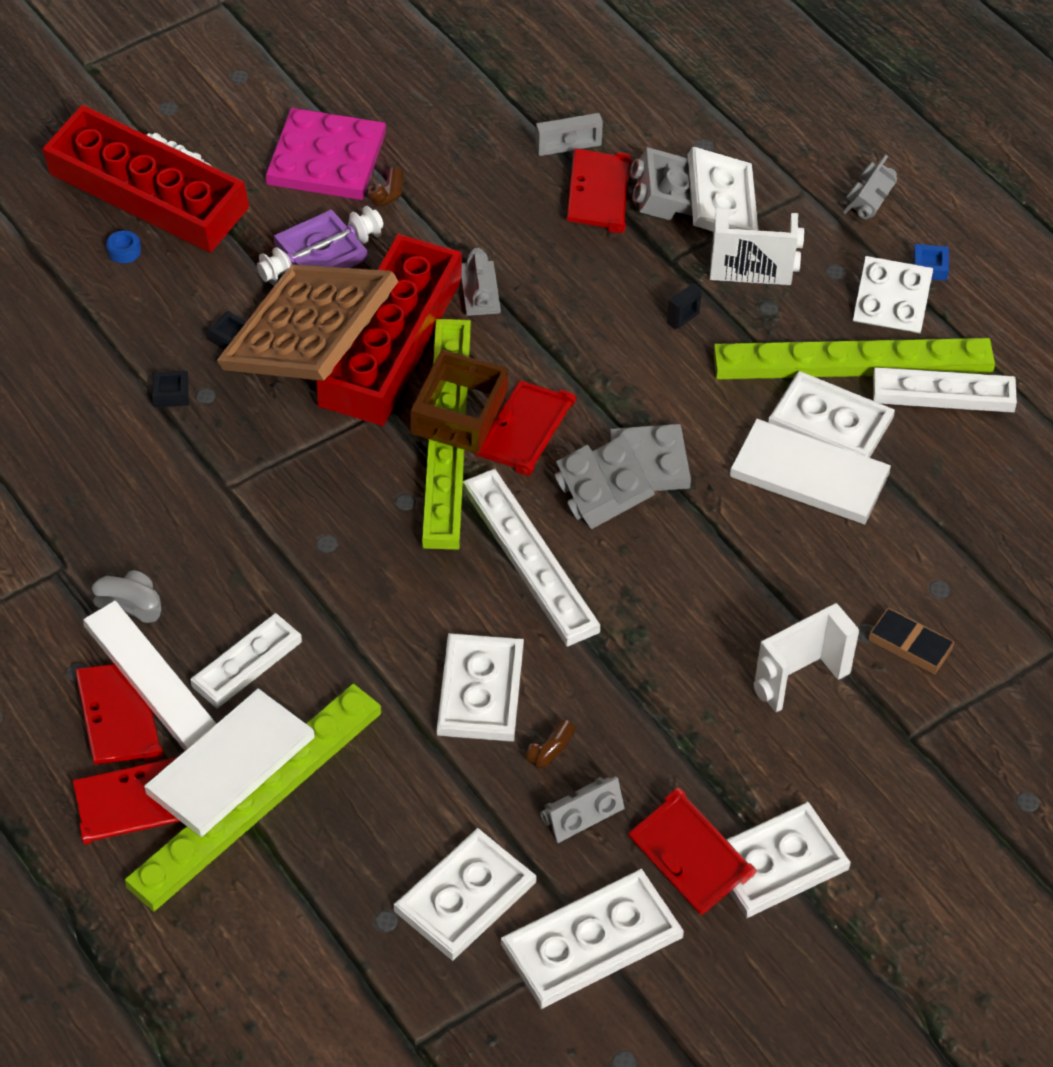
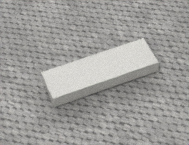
(246, 660)

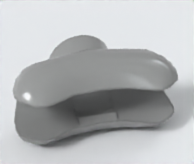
(132, 593)

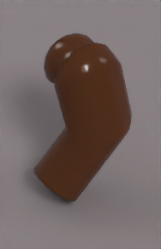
(392, 190)
(555, 744)

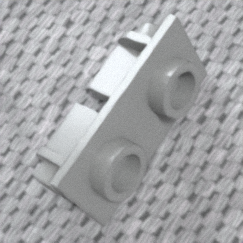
(864, 196)
(480, 284)
(589, 807)

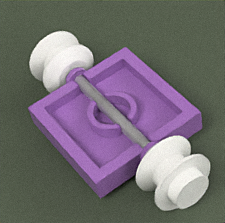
(321, 242)

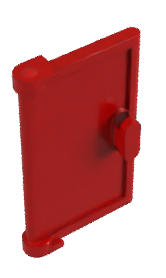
(603, 193)
(530, 421)
(123, 723)
(119, 807)
(684, 840)

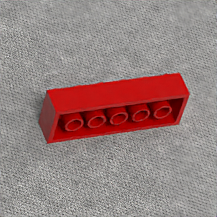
(146, 178)
(389, 347)

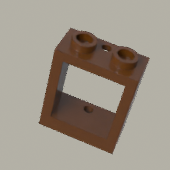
(453, 427)

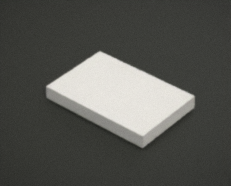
(721, 183)
(832, 415)
(480, 687)
(789, 856)
(464, 894)

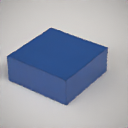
(933, 257)

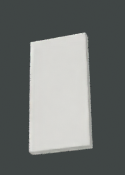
(810, 471)
(229, 762)
(591, 938)

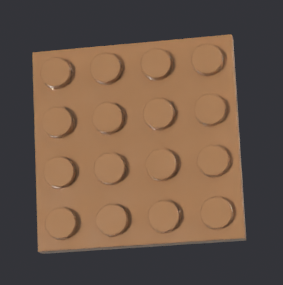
(308, 321)

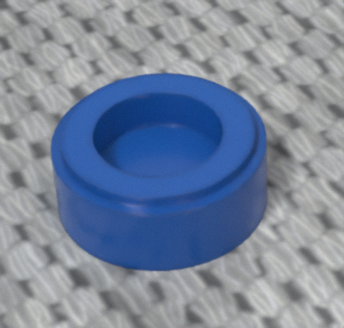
(123, 246)

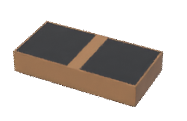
(911, 641)

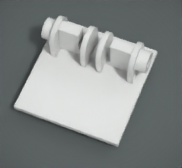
(893, 294)

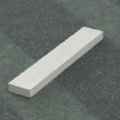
(531, 557)
(149, 674)

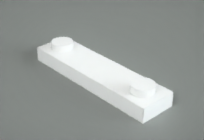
(944, 389)

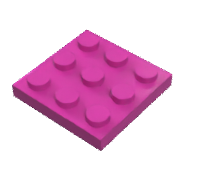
(326, 153)

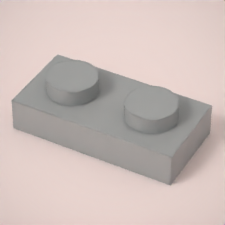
(569, 134)

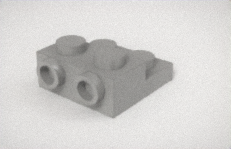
(662, 184)
(603, 481)

